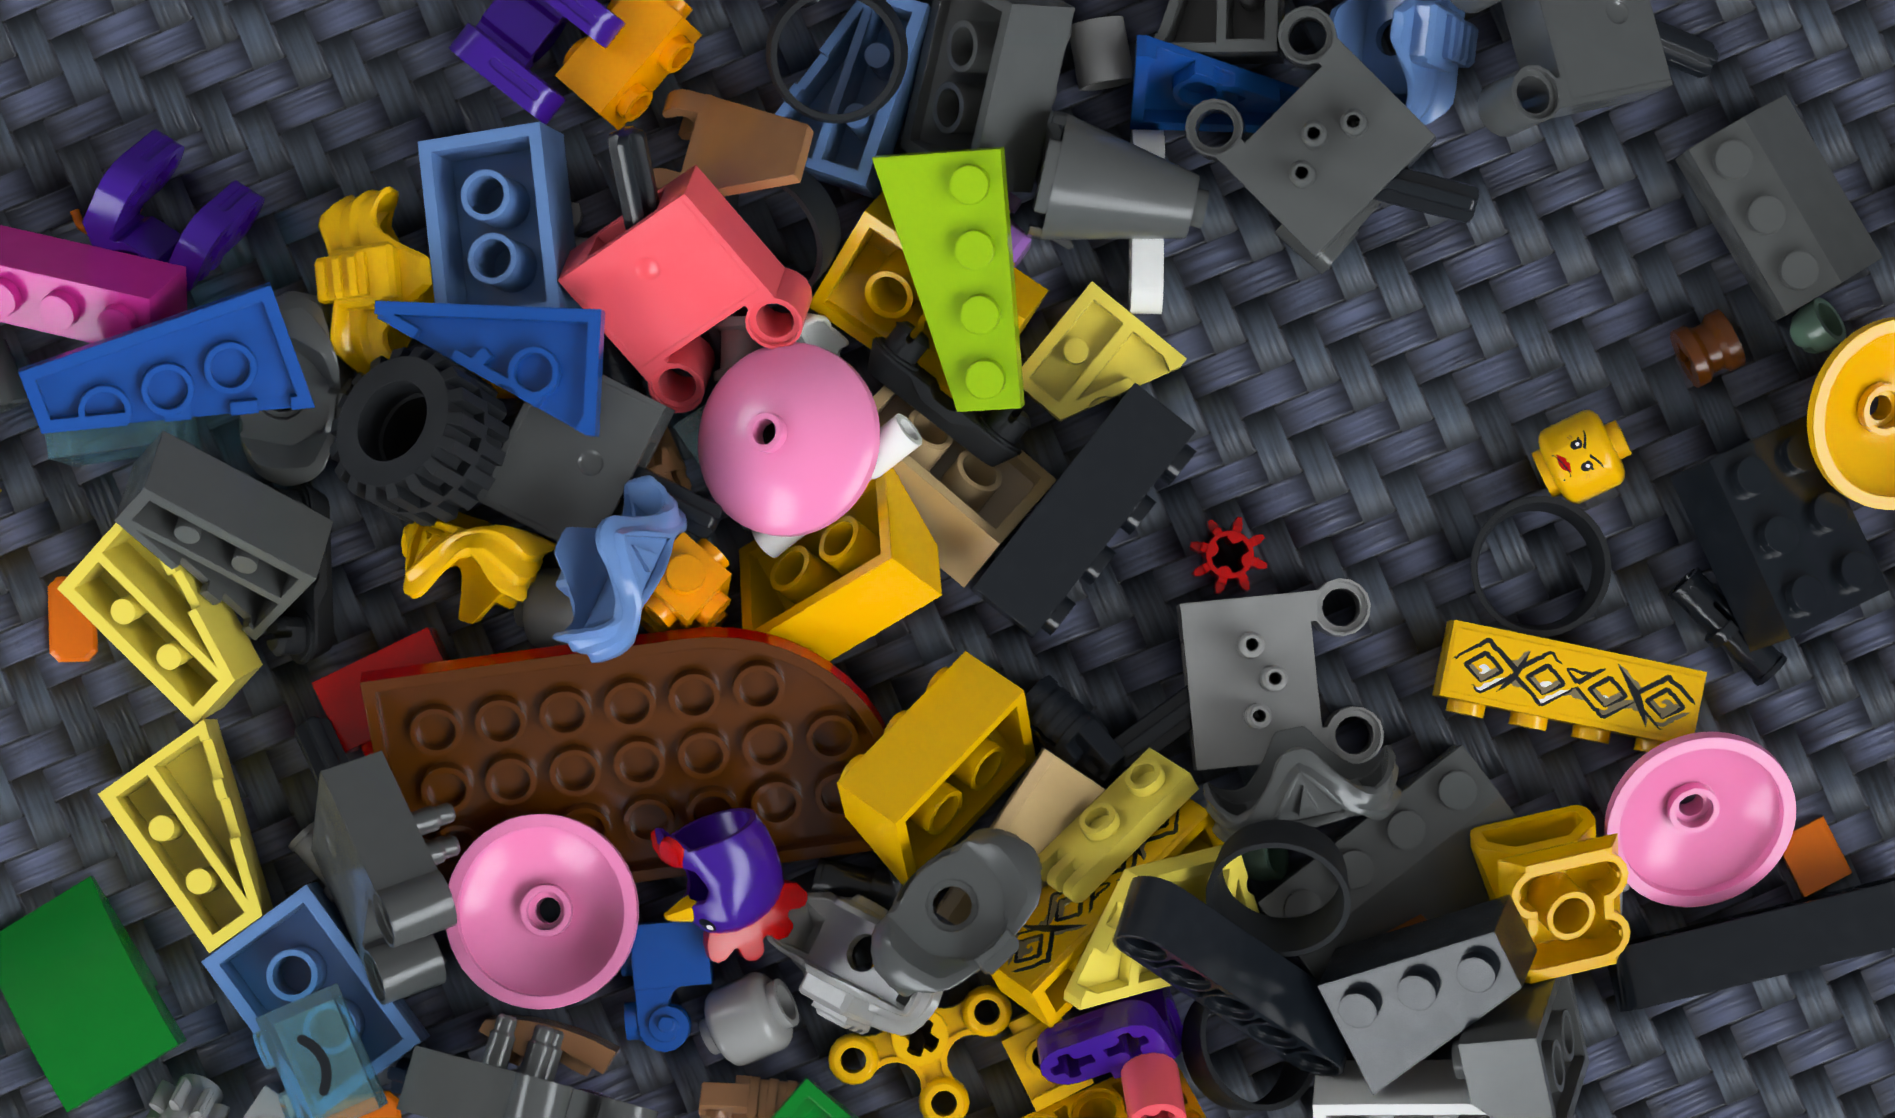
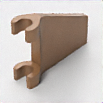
(736, 144)

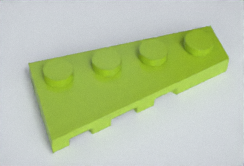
(960, 255)

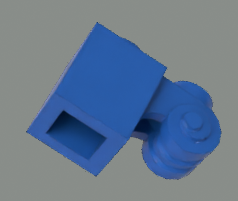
(661, 961)

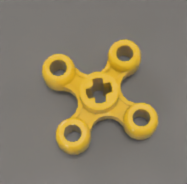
(931, 1063)

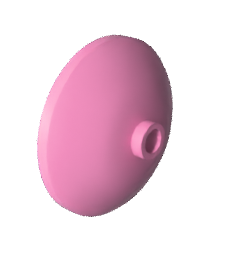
(820, 447)
(1716, 841)
(499, 922)

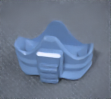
(1428, 42)
(616, 569)

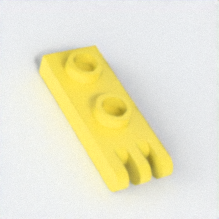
(1115, 825)

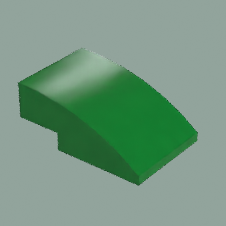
(83, 995)

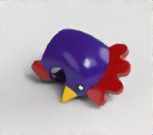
(732, 882)

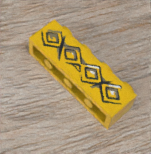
(1566, 684)
(1061, 929)

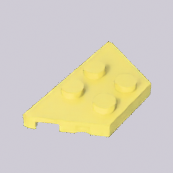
(1109, 974)

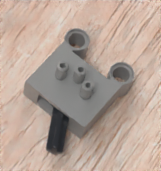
(1250, 676)

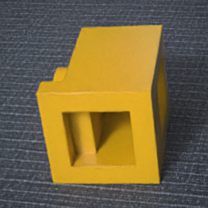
(1020, 1048)

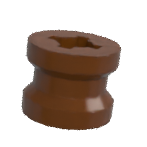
(1707, 348)

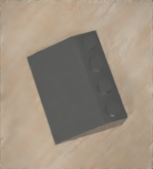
(1402, 864)

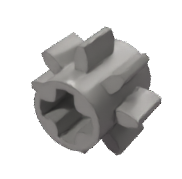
(190, 1098)

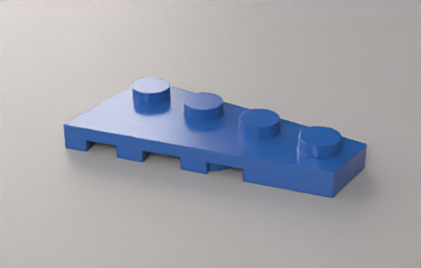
(192, 364)

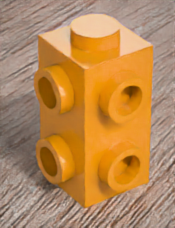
(624, 75)
(691, 589)

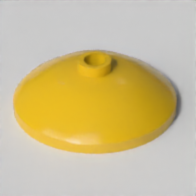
(1846, 441)

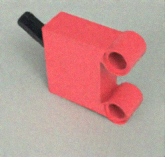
(675, 271)

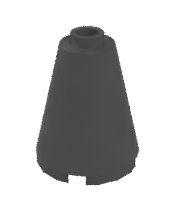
(1111, 189)

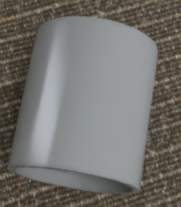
(1101, 53)

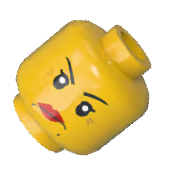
(1581, 456)

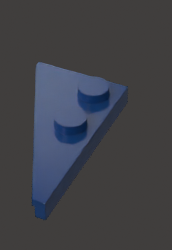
(1175, 80)
(533, 352)

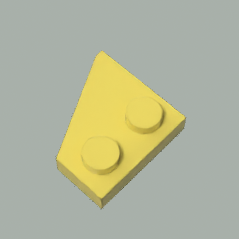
(1095, 356)

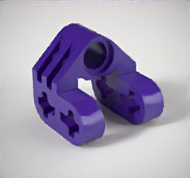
(518, 34)
(135, 177)
(1110, 1037)

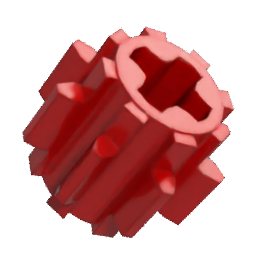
(1244, 562)

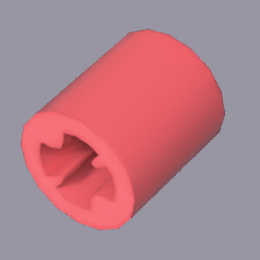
(1152, 1087)

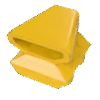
(1561, 885)

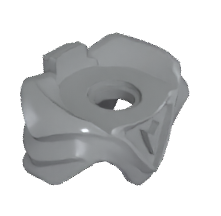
(823, 949)

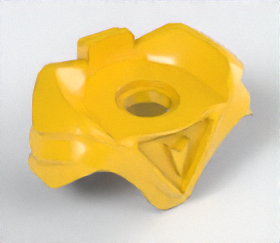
(366, 267)
(493, 561)

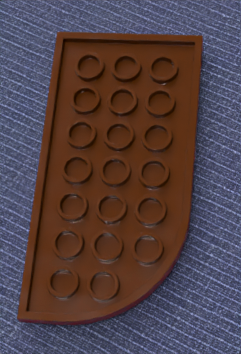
(630, 741)

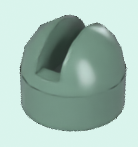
(1817, 327)
(1266, 864)

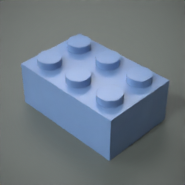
(498, 216)
(301, 951)

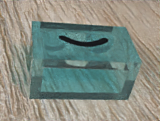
(319, 1058)

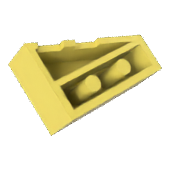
(163, 624)
(194, 833)

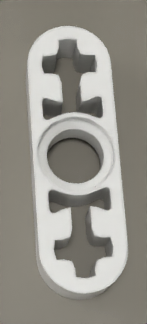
(1146, 255)

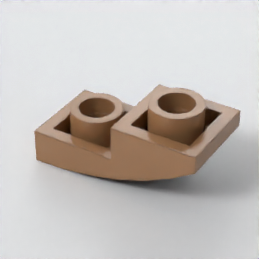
(579, 1047)

